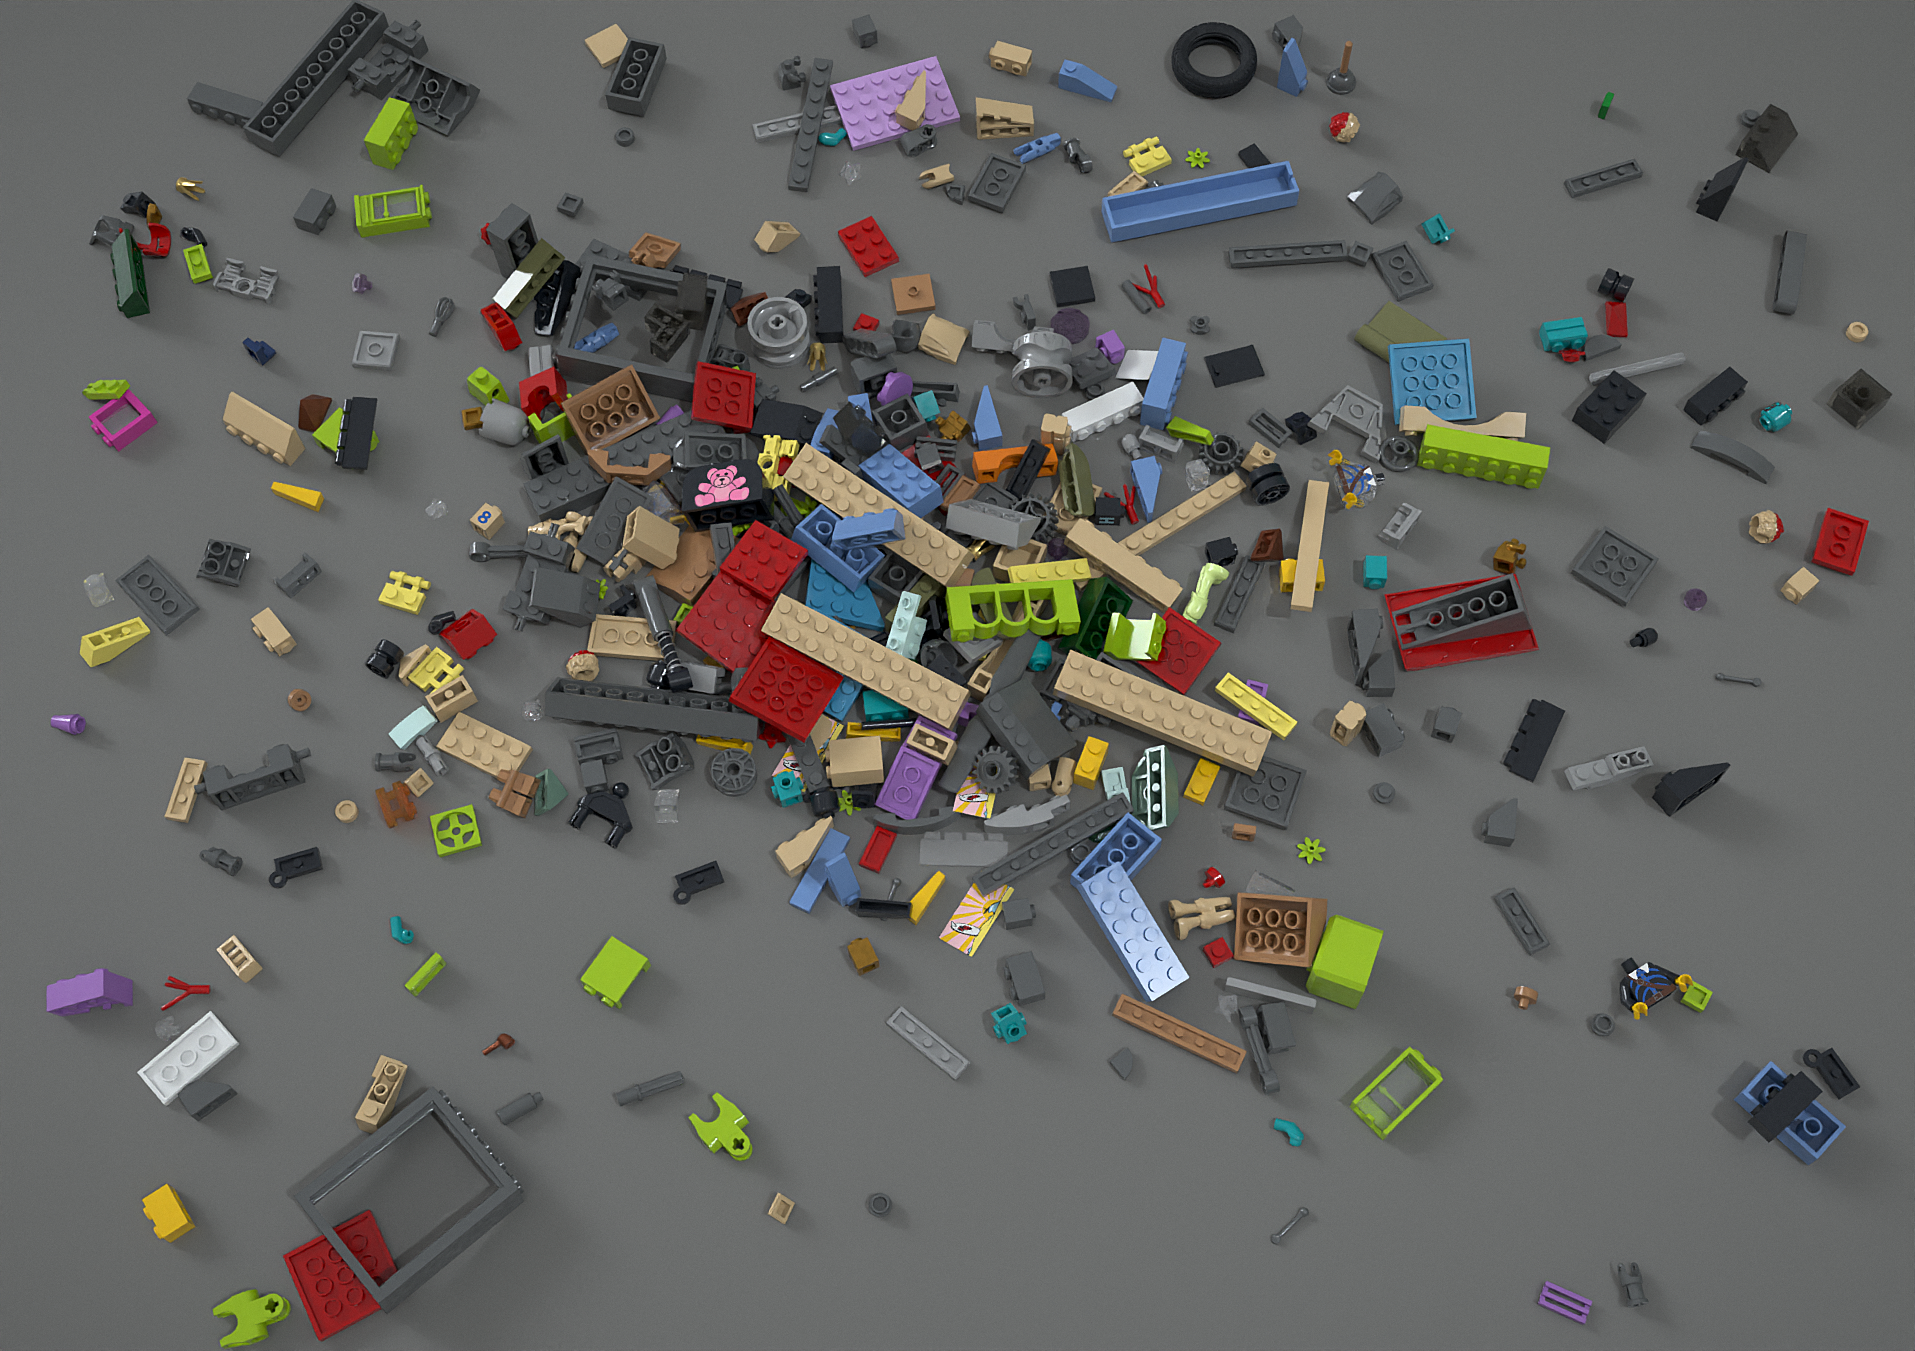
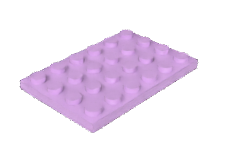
(870, 102)

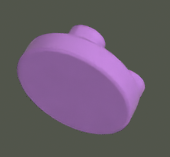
(895, 386)

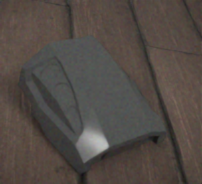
(1376, 197)
(224, 562)
(665, 760)

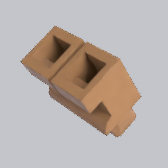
(514, 783)

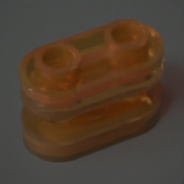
(406, 809)

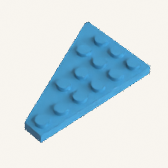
(836, 599)

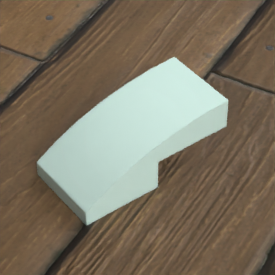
(413, 725)
(1114, 782)

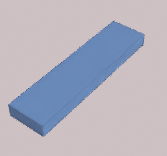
(816, 875)

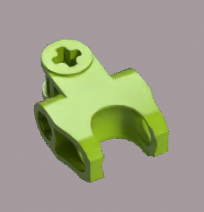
(725, 1130)
(253, 1316)

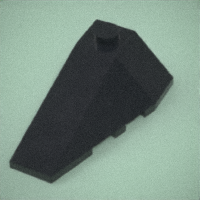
(555, 298)

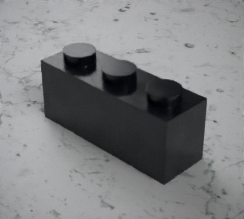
(1716, 396)
(1784, 1105)

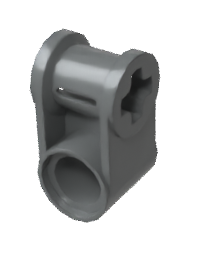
(919, 142)
(730, 357)

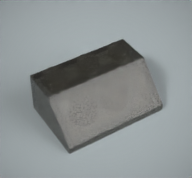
(1768, 139)

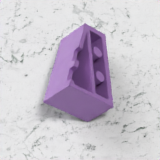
(89, 991)

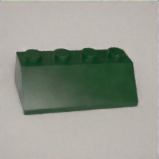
(130, 276)
(1095, 611)

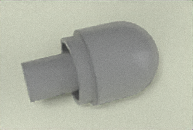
(1132, 446)

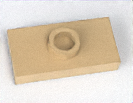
(1131, 183)

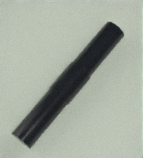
(888, 724)

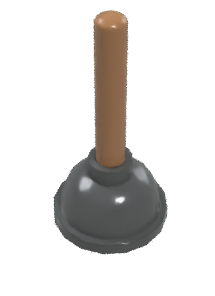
(1341, 79)

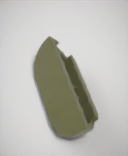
(1076, 482)
(985, 577)

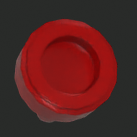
(1213, 878)

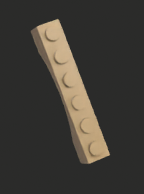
(1506, 425)
(981, 680)

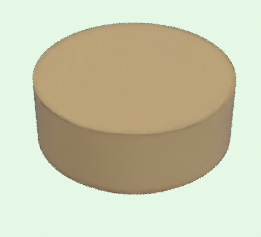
(1857, 332)
(346, 811)

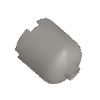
(504, 423)

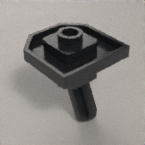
(936, 618)

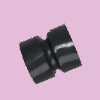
(1615, 284)
(382, 661)

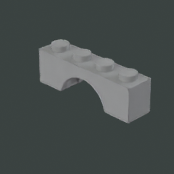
(987, 337)

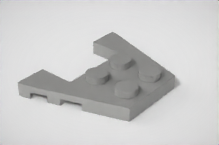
(1358, 414)

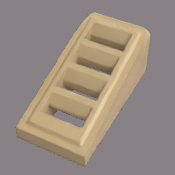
(248, 968)

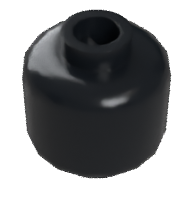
(657, 675)
(825, 802)

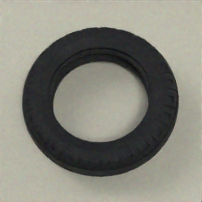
(1214, 34)

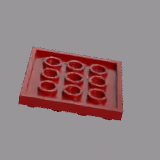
(728, 622)
(786, 689)
(328, 1285)

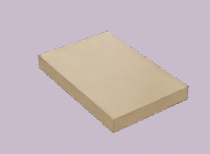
(1066, 519)

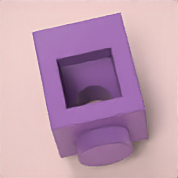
(1111, 346)

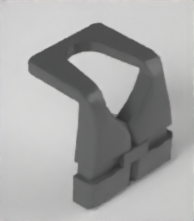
(113, 225)

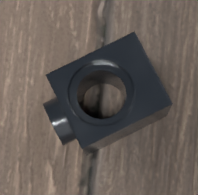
(1221, 552)

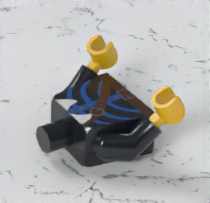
(1648, 986)

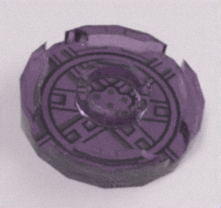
(1071, 324)

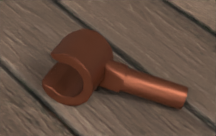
(504, 1040)

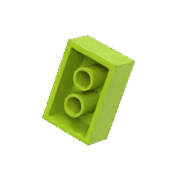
(391, 133)

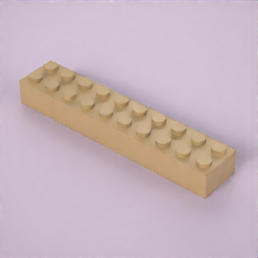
(851, 496)
(866, 662)
(1162, 713)

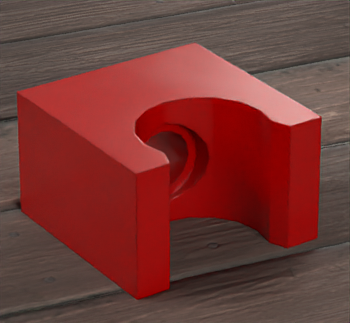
(541, 390)

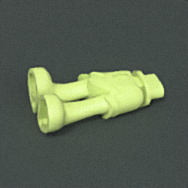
(1198, 602)

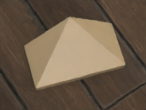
(411, 662)

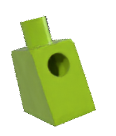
(483, 384)

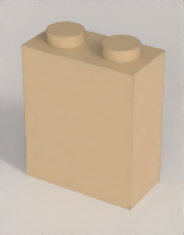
(651, 537)
(855, 761)

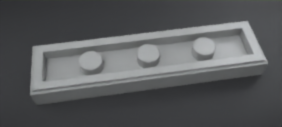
(1270, 995)
(928, 1043)

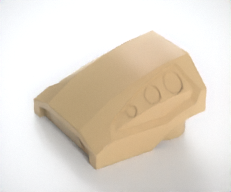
(942, 339)

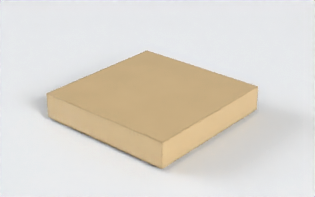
(607, 45)

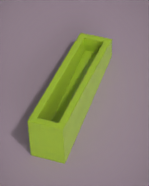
(1185, 430)

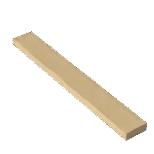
(1309, 546)

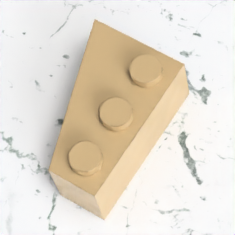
(1003, 119)

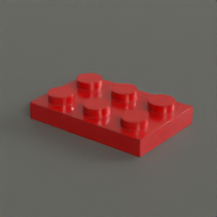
(868, 246)
(1840, 541)

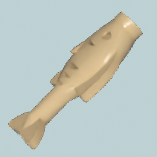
(543, 527)

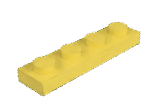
(1059, 570)
(1256, 706)

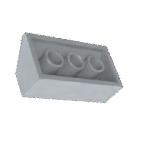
(991, 523)

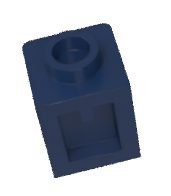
(259, 351)

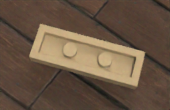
(184, 792)

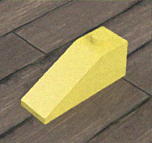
(112, 641)

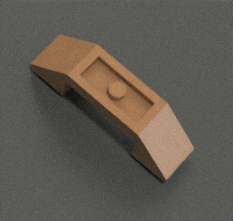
(637, 475)

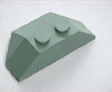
(1155, 789)

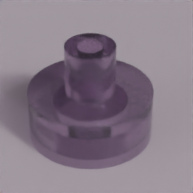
(360, 283)
(1057, 548)
(1695, 599)

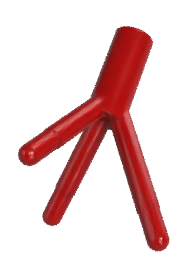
(1153, 292)
(1130, 501)
(190, 989)

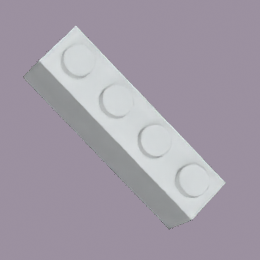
(1104, 411)

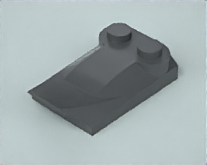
(702, 449)

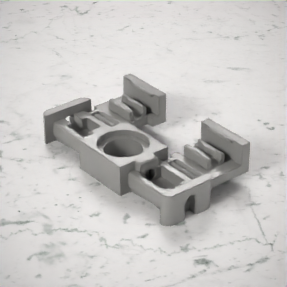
(233, 281)

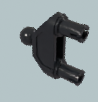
(608, 808)

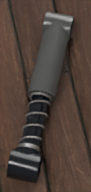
(662, 632)

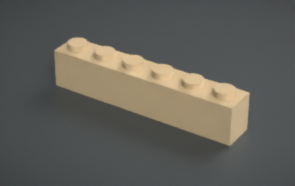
(1123, 565)

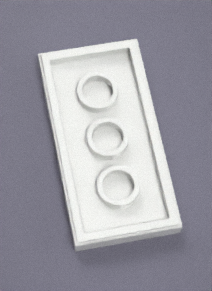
(188, 1058)

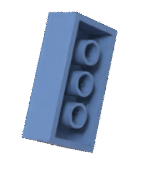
(1164, 384)
(902, 481)
(848, 566)
(1128, 843)
(1809, 1132)

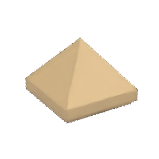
(419, 782)
(781, 1208)

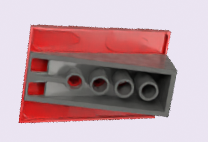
(1461, 622)

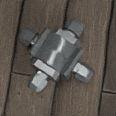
(1083, 716)

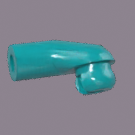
(832, 139)
(399, 933)
(1291, 1129)

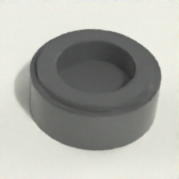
(624, 137)

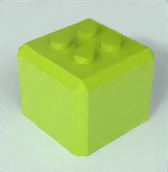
(1343, 961)

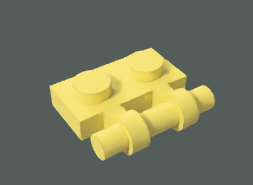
(1148, 162)
(403, 598)
(432, 668)

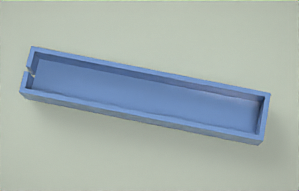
(1199, 201)

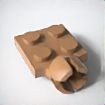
(654, 251)

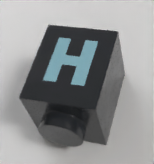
(1108, 511)

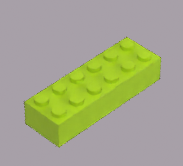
(1483, 456)

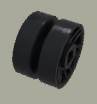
(1268, 484)

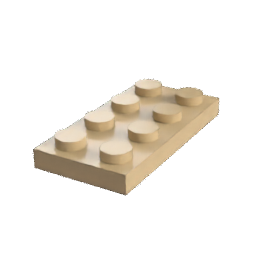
(625, 638)
(483, 746)

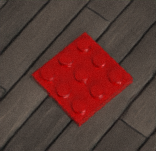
(723, 396)
(764, 560)
(1183, 652)

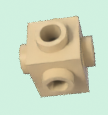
(1257, 456)

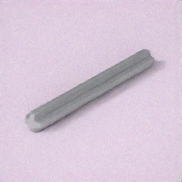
(1640, 367)

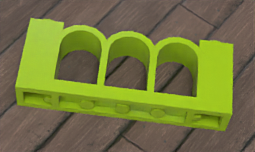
(965, 627)

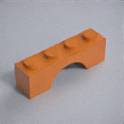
(991, 463)

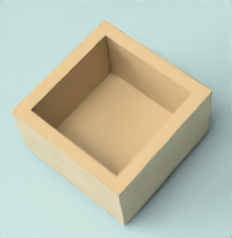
(1031, 553)

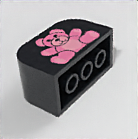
(727, 494)

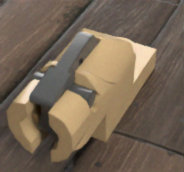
(623, 563)

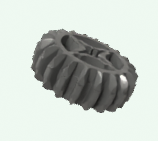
(1047, 522)

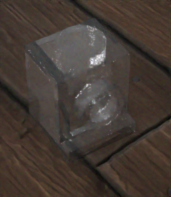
(1197, 475)

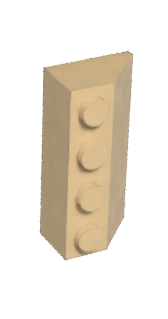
(262, 430)

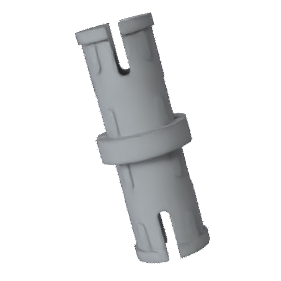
(432, 756)

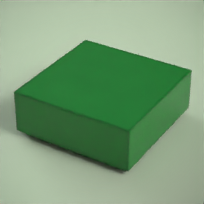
(1605, 105)

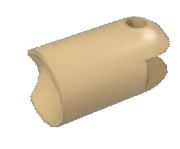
(937, 176)
(1064, 776)

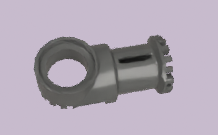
(1077, 155)

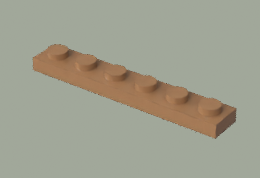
(1179, 1033)

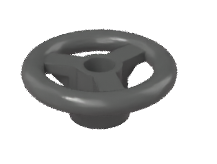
(1401, 444)

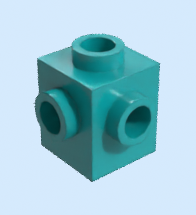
(787, 788)
(1009, 1023)

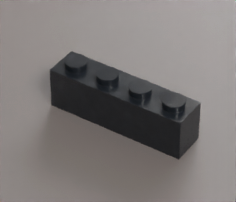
(829, 304)

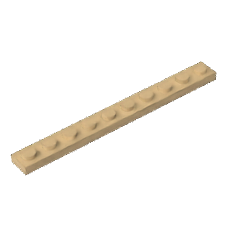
(1176, 520)

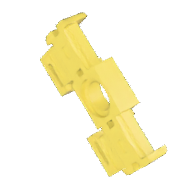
(776, 448)

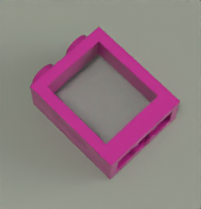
(121, 421)

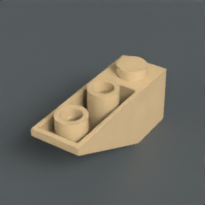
(912, 110)
(800, 852)
(381, 1097)

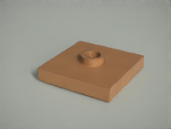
(913, 294)

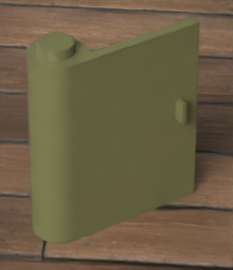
(1394, 326)

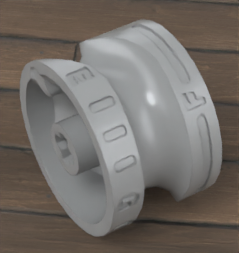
(778, 332)
(1042, 365)

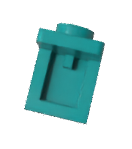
(1437, 229)

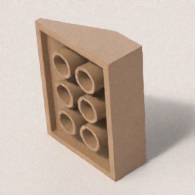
(610, 410)
(692, 569)
(1279, 928)

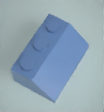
(869, 529)

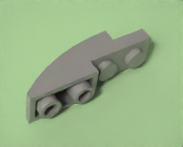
(1610, 769)
(1020, 821)

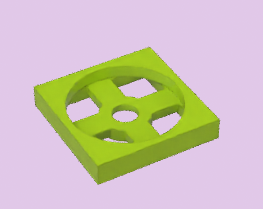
(452, 815)

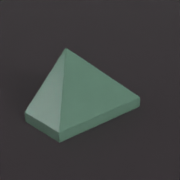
(549, 792)

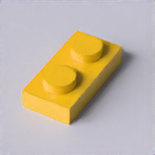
(1201, 781)

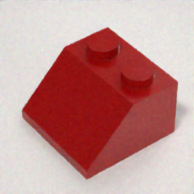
(468, 634)

